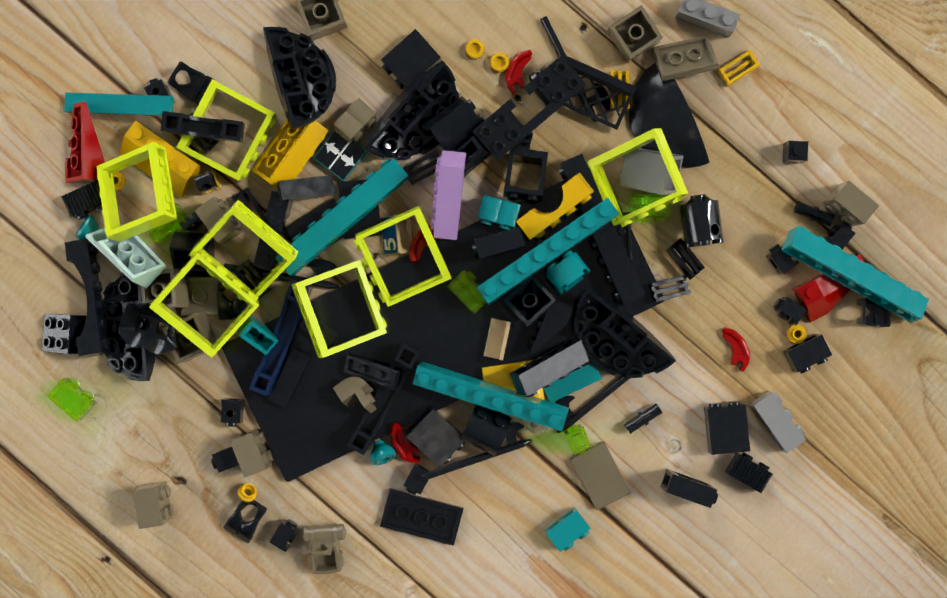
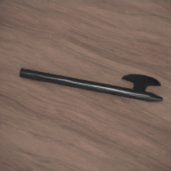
(560, 51)
(319, 264)
(573, 418)
(512, 445)

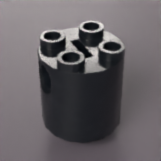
(701, 221)

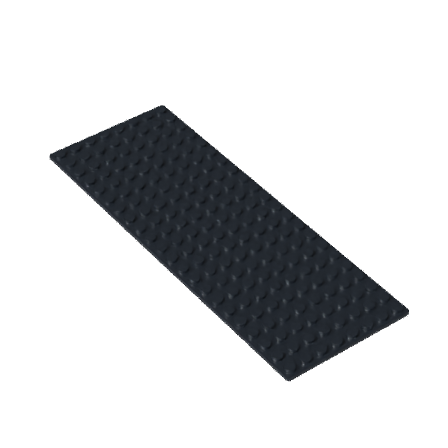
(434, 321)

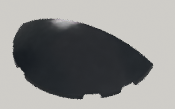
(301, 75)
(665, 107)
(402, 127)
(616, 339)
(131, 362)

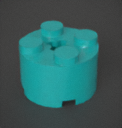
(567, 272)

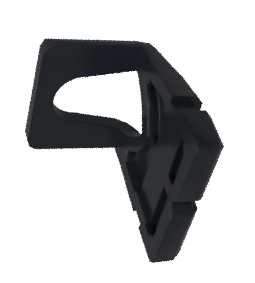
(197, 85)
(229, 309)
(876, 316)
(242, 528)

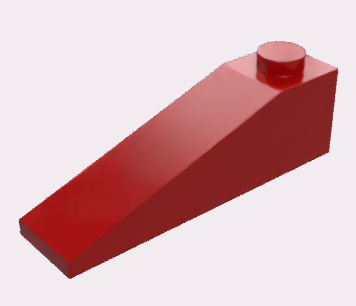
(84, 148)
(820, 295)

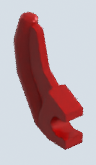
(515, 70)
(418, 244)
(740, 350)
(402, 446)

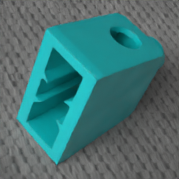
(252, 329)

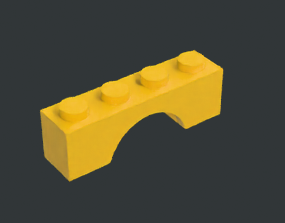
(574, 192)

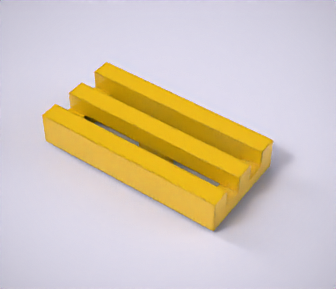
(620, 73)
(725, 76)

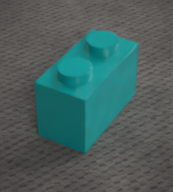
(567, 530)

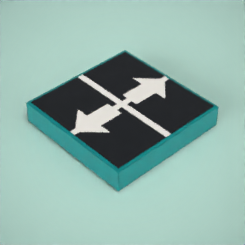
(340, 156)

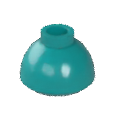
(88, 226)
(381, 453)

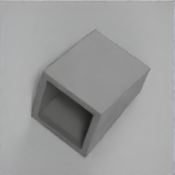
(647, 172)

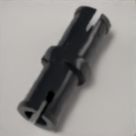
(814, 213)
(653, 410)

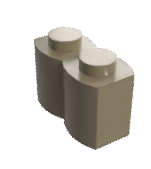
(354, 121)

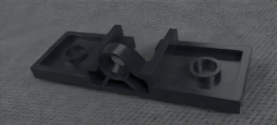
(552, 86)

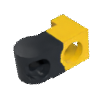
(207, 182)

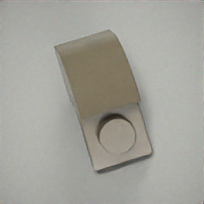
(354, 390)

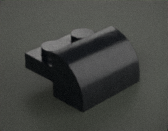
(486, 429)

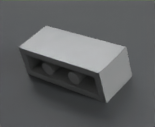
(708, 16)
(778, 421)

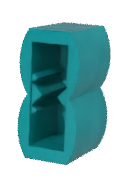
(498, 212)

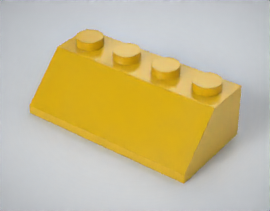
(289, 152)
(181, 167)

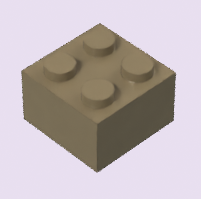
(321, 17)
(634, 34)
(850, 204)
(212, 212)
(176, 298)
(186, 349)
(252, 453)
(153, 504)

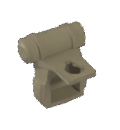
(324, 544)

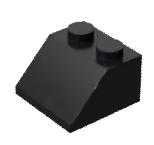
(182, 245)

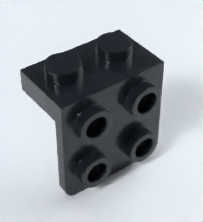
(61, 332)

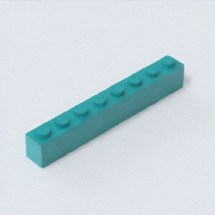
(346, 214)
(548, 251)
(855, 274)
(490, 396)

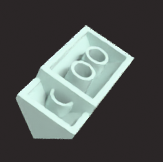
(129, 256)

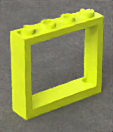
(260, 138)
(596, 167)
(162, 187)
(262, 230)
(376, 276)
(311, 320)
(184, 328)

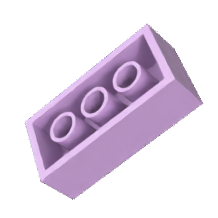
(448, 194)

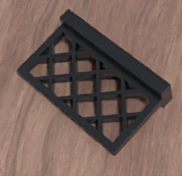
(606, 80)

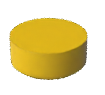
(474, 49)
(499, 62)

